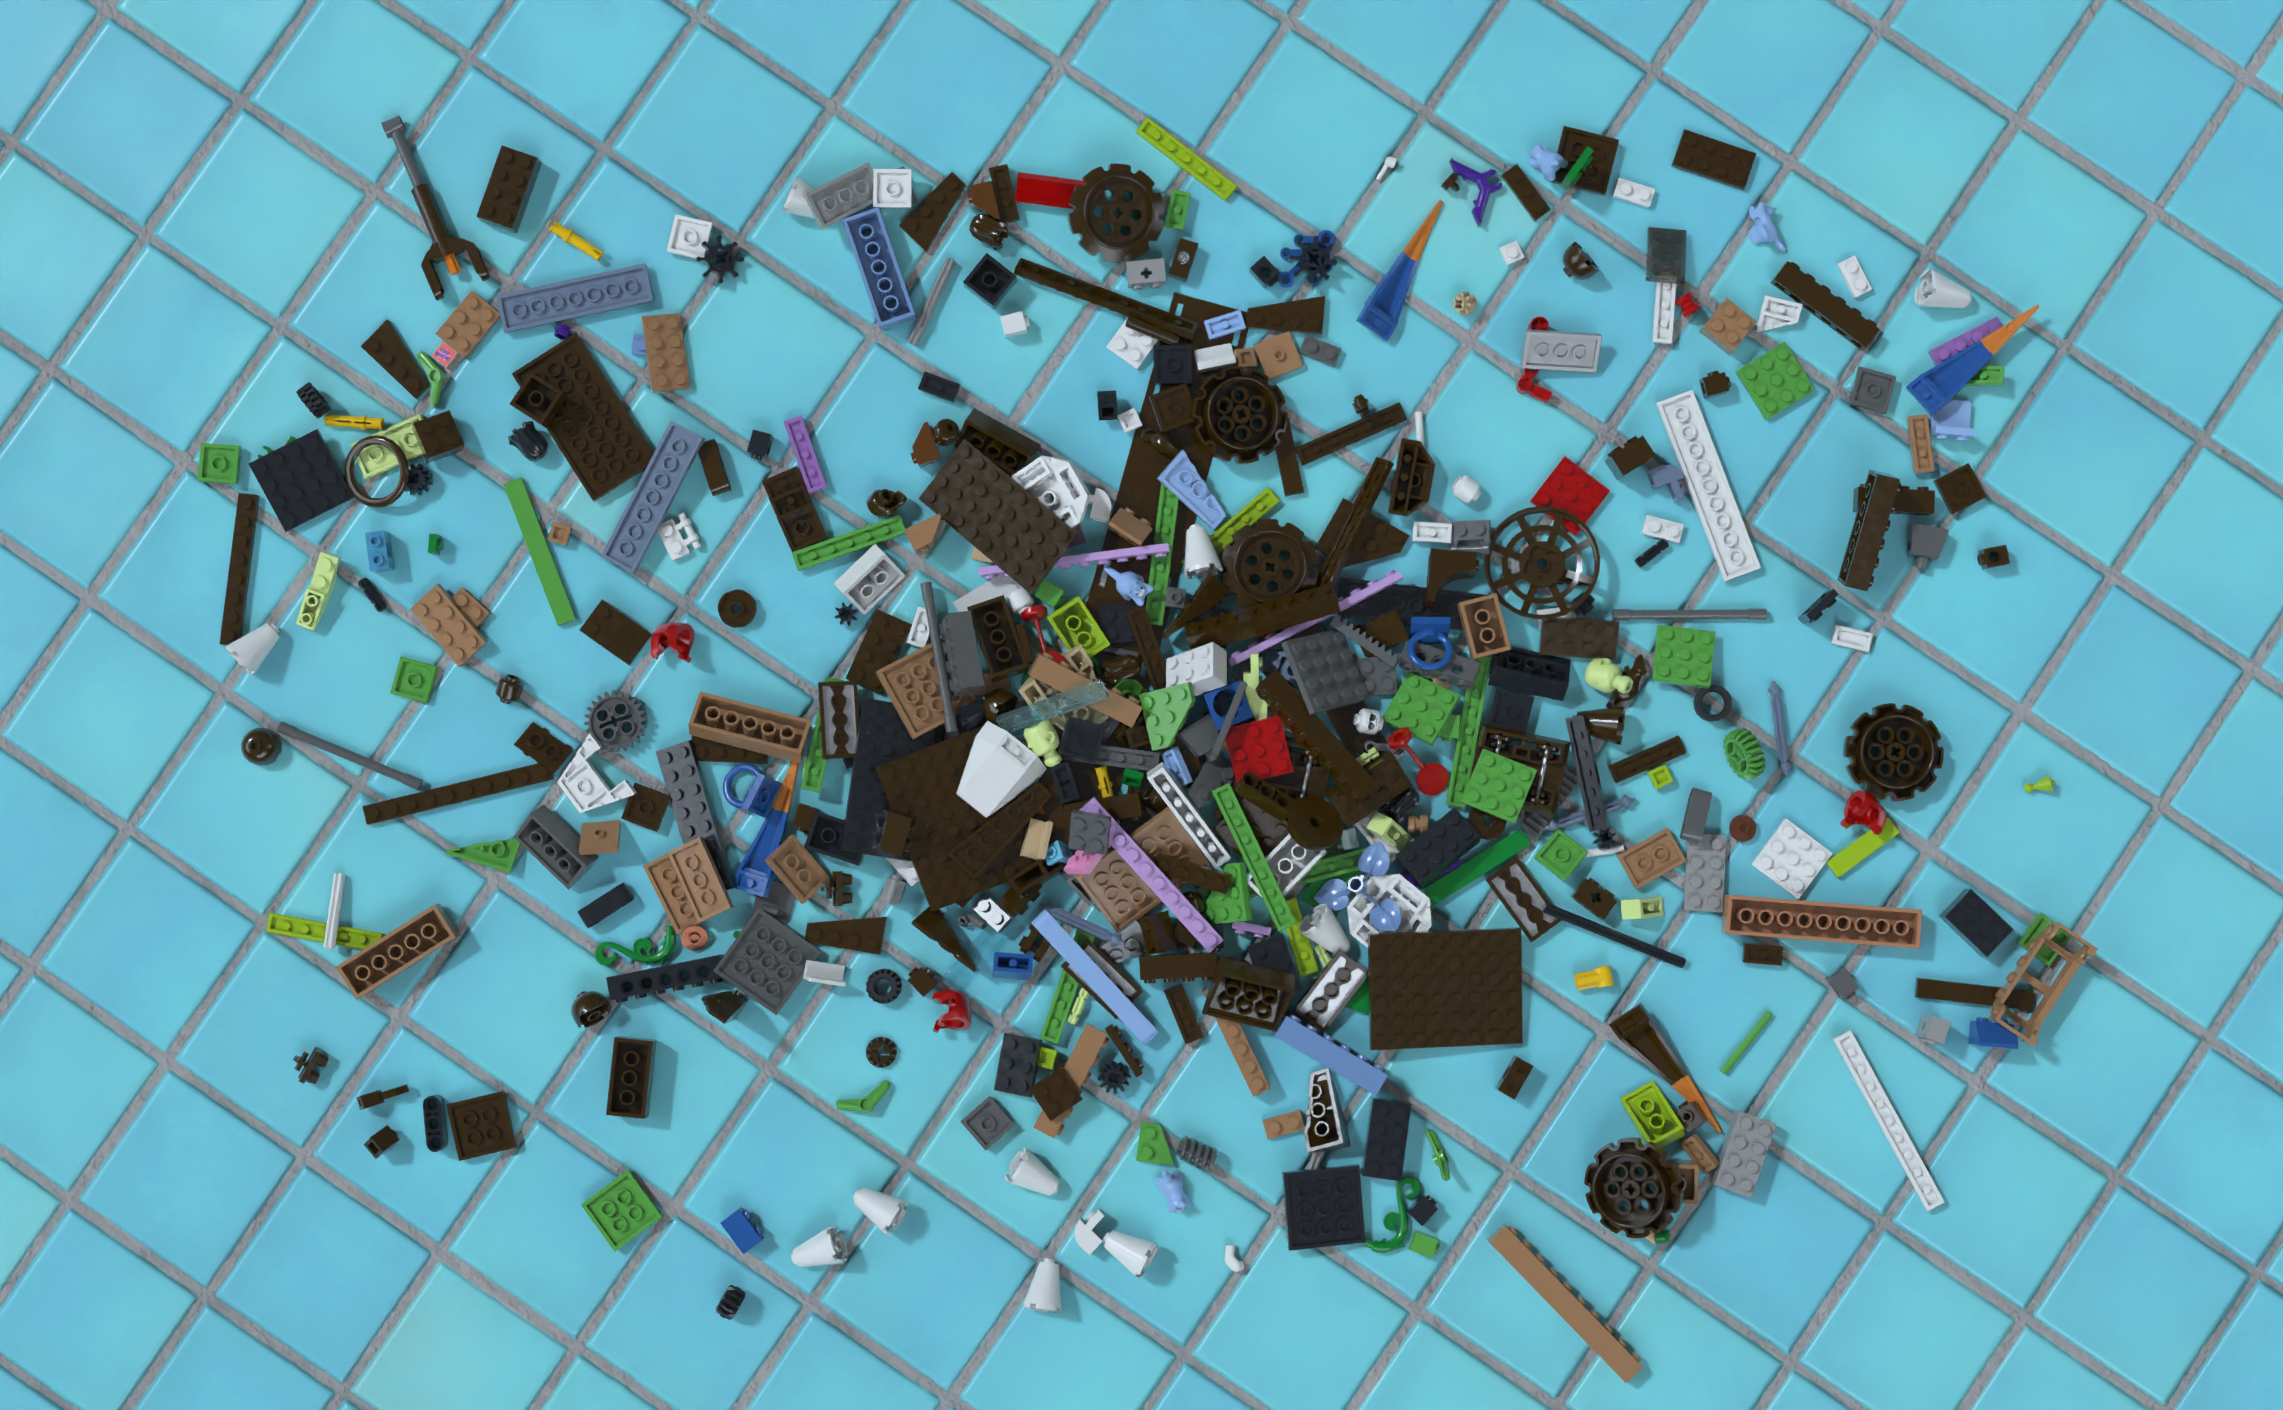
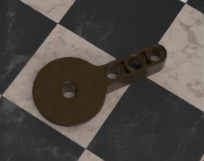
(1310, 820)

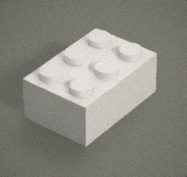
(1202, 666)

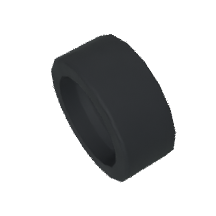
(1716, 717)

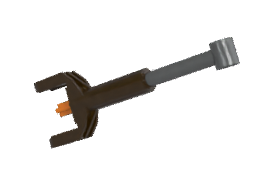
(444, 246)

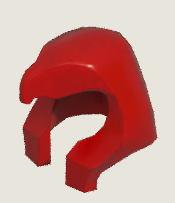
(674, 635)
(1864, 810)
(959, 1012)

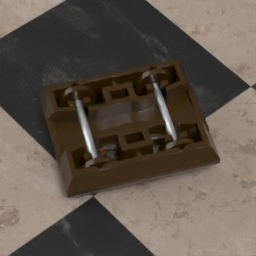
(1549, 772)
(1307, 778)

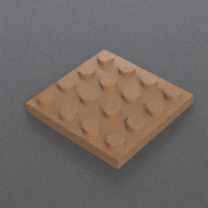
(916, 691)

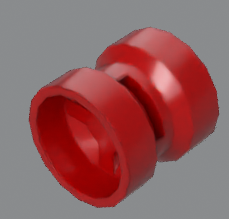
(1688, 306)
(1539, 323)

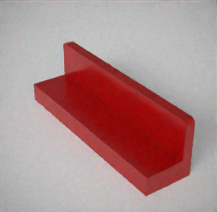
(1045, 190)

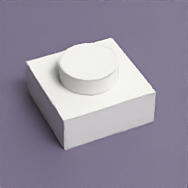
(1511, 253)
(1129, 420)

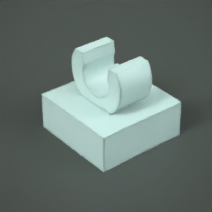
(1349, 839)

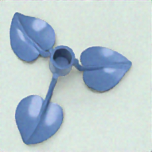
(1372, 861)

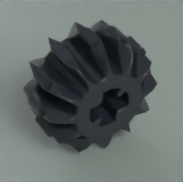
(423, 476)
(1115, 1070)
(730, 1302)

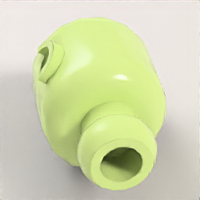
(1607, 676)
(1043, 741)

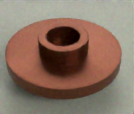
(1742, 828)
(694, 937)

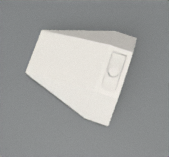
(997, 770)

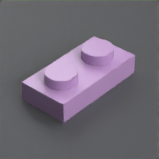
(1243, 927)

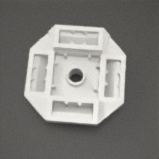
(1062, 480)
(1411, 901)

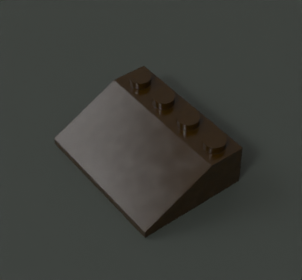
(1249, 994)

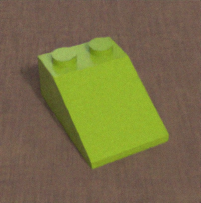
(1077, 627)
(1652, 1115)

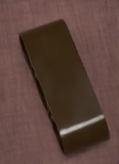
(714, 468)

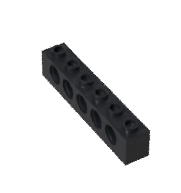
(617, 983)

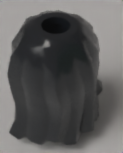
(529, 442)
(1401, 805)

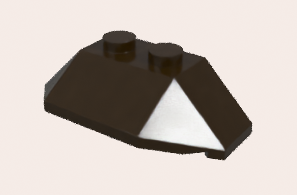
(1411, 478)

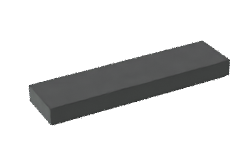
(1229, 718)

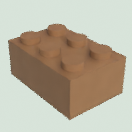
(1483, 626)

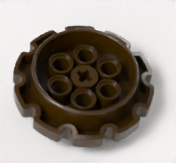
(1088, 226)
(1226, 443)
(1249, 543)
(1920, 736)
(1630, 1155)

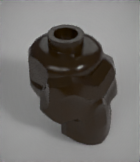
(885, 502)

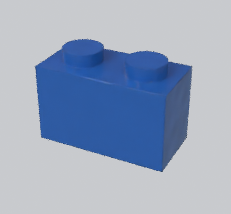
(1012, 966)
(743, 1230)

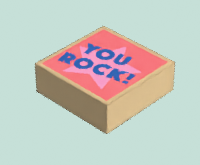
(445, 354)

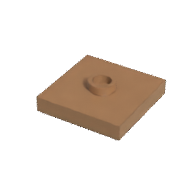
(1278, 355)
(600, 837)

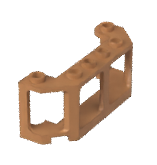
(2050, 993)

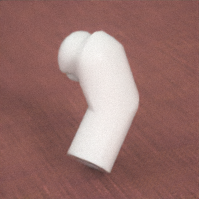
(1231, 1260)

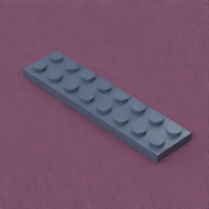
(575, 298)
(653, 497)

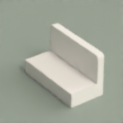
(1214, 358)
(824, 973)

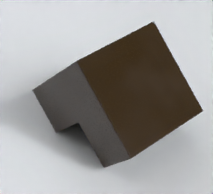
(1183, 935)

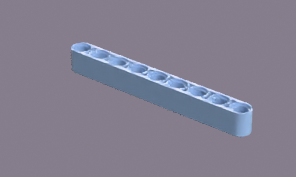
(1095, 977)

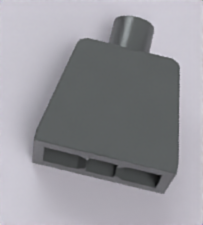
(1925, 543)
(1200, 737)

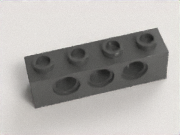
(1468, 667)

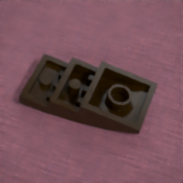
(794, 509)

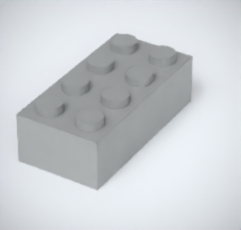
(1743, 1153)

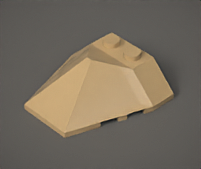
(1035, 691)

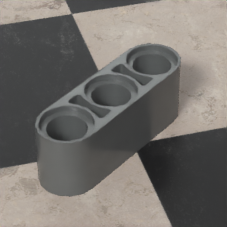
(1695, 815)

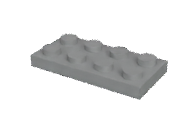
(841, 196)
(1561, 350)
(1705, 874)

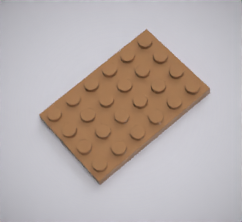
(1119, 889)

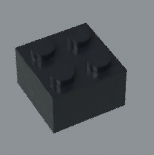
(990, 281)

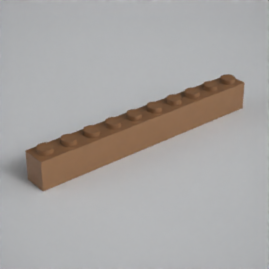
(1564, 1303)

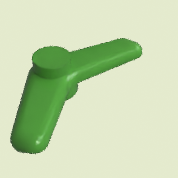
(435, 376)
(867, 1103)
(1440, 1157)

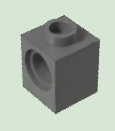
(1175, 598)
(1842, 983)

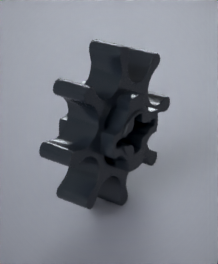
(727, 261)
(1312, 268)

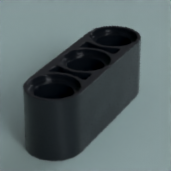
(605, 905)
(430, 1131)

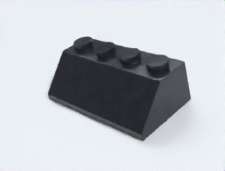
(1530, 673)

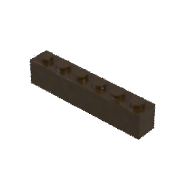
(1825, 305)

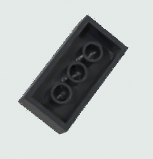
(1437, 848)
(1386, 1139)

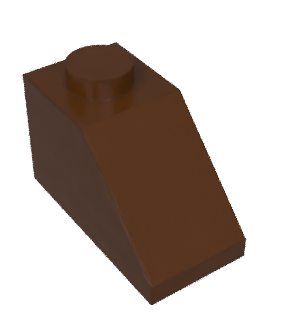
(984, 199)
(925, 448)

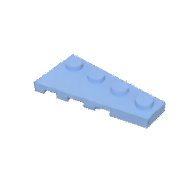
(1188, 487)

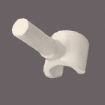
(1389, 162)

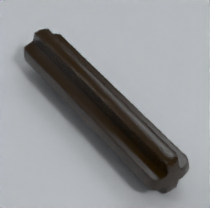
(1152, 331)

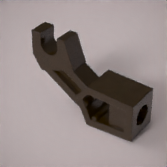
(378, 1097)

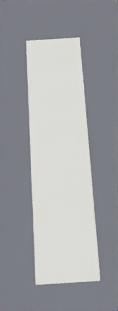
(991, 589)

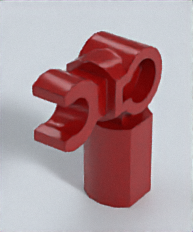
(1525, 386)

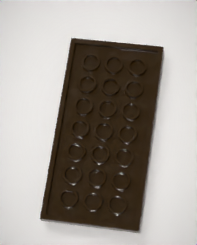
(591, 422)
(998, 516)

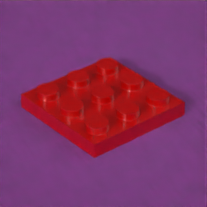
(1572, 491)
(1259, 749)

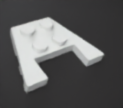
(585, 785)

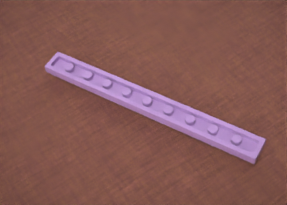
(1084, 560)
(1356, 596)
(1157, 881)

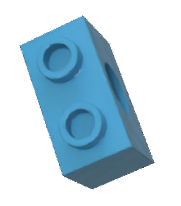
(379, 551)

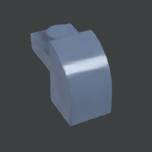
(1669, 476)

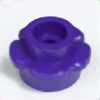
(562, 332)

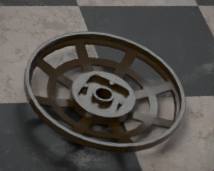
(1542, 551)

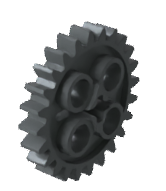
(620, 737)

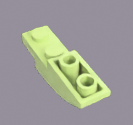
(320, 590)
(1252, 678)

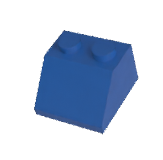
(1991, 1034)

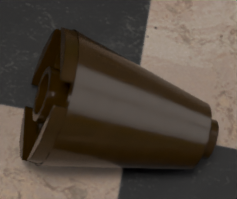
(1606, 723)

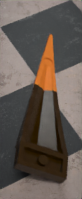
(1647, 1040)

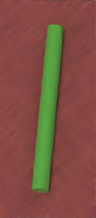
(1746, 1042)

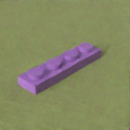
(1963, 341)
(805, 454)

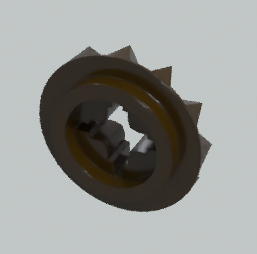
(885, 1060)

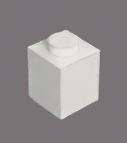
(1014, 324)

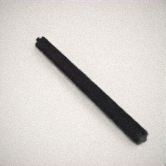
(1614, 935)

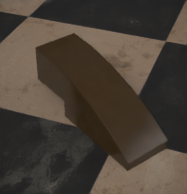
(1034, 876)

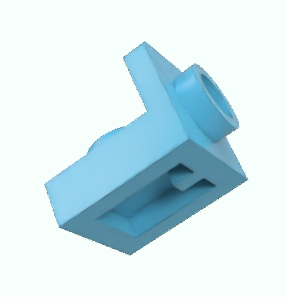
(1057, 852)

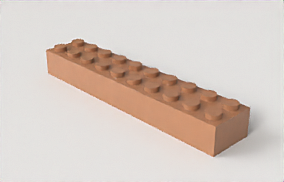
(1821, 921)

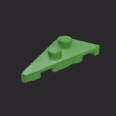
(495, 855)

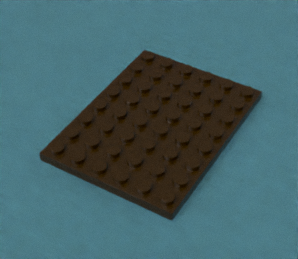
(927, 788)
(1445, 988)

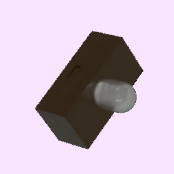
(1183, 260)

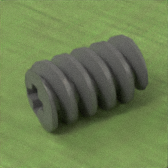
(1196, 1153)

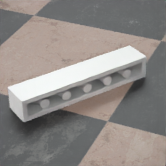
(1188, 815)

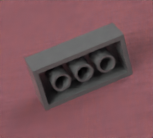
(961, 653)

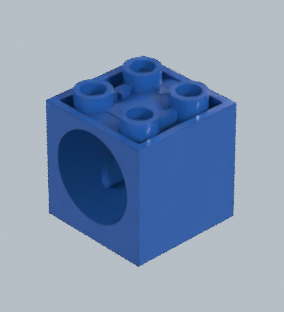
(1244, 711)

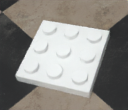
(1791, 858)

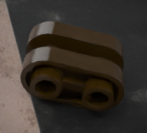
(1027, 944)

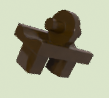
(836, 885)
(307, 1073)

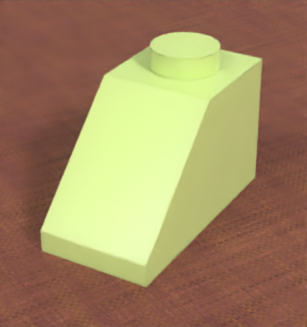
(1388, 831)
(1642, 908)

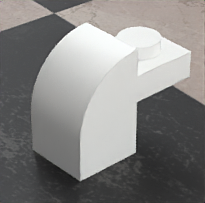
(1100, 506)
(1084, 1232)

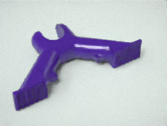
(1484, 189)

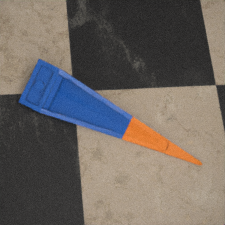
(1387, 300)
(1943, 382)
(754, 873)

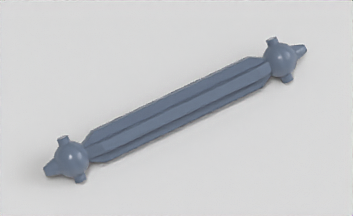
(1779, 727)
(1580, 816)
(1082, 924)

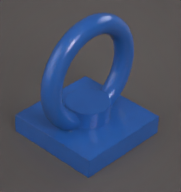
(1429, 631)
(760, 794)

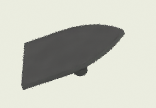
(779, 902)

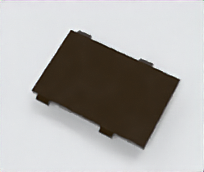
(1385, 629)
(543, 747)

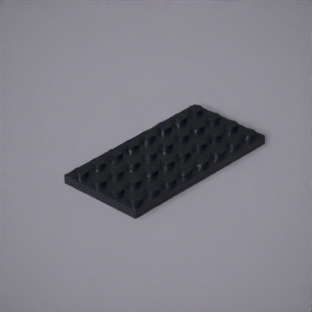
(879, 741)

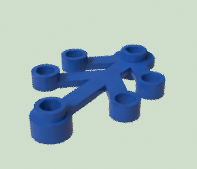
(1297, 252)

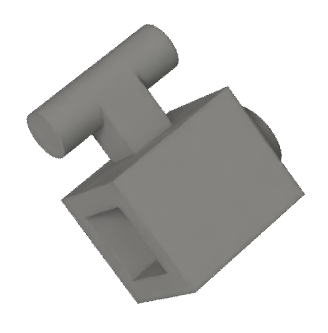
(893, 889)

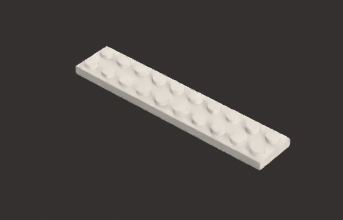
(1708, 485)

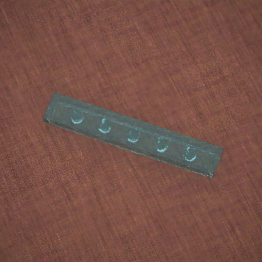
(1053, 706)
(978, 951)

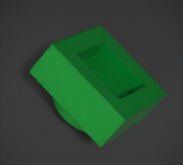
(435, 544)
(1132, 778)

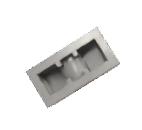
(1136, 271)
(1932, 1029)

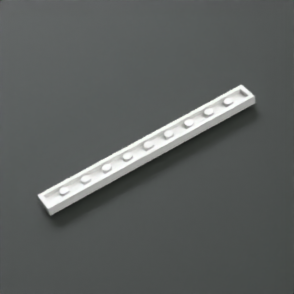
(1888, 1120)

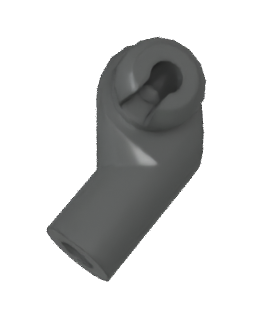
(972, 920)

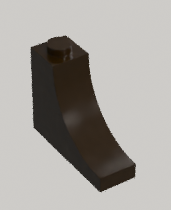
(1446, 567)

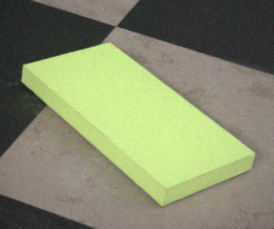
(379, 459)

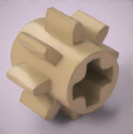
(1464, 303)

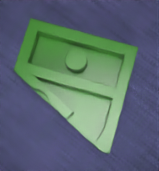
(1152, 1145)

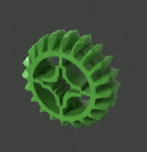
(1744, 753)

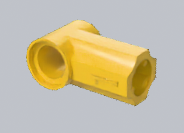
(1597, 977)

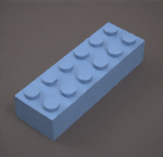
(879, 269)
(1330, 1054)

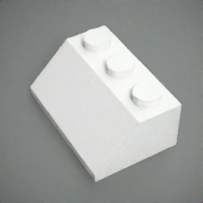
(869, 579)

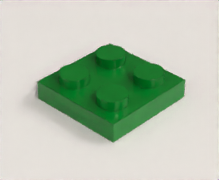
(1581, 164)

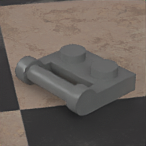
(1472, 531)

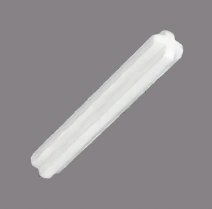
(334, 911)

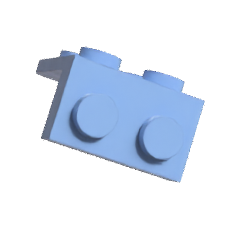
(1952, 422)

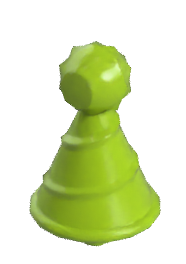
(2043, 784)

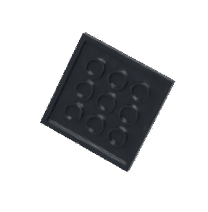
(301, 480)
(1323, 1207)

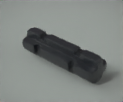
(1651, 553)
(372, 594)

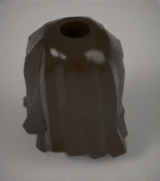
(989, 230)
(1121, 668)

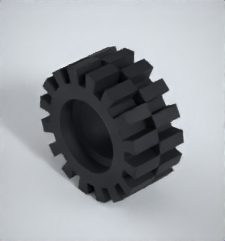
(313, 400)
(895, 986)

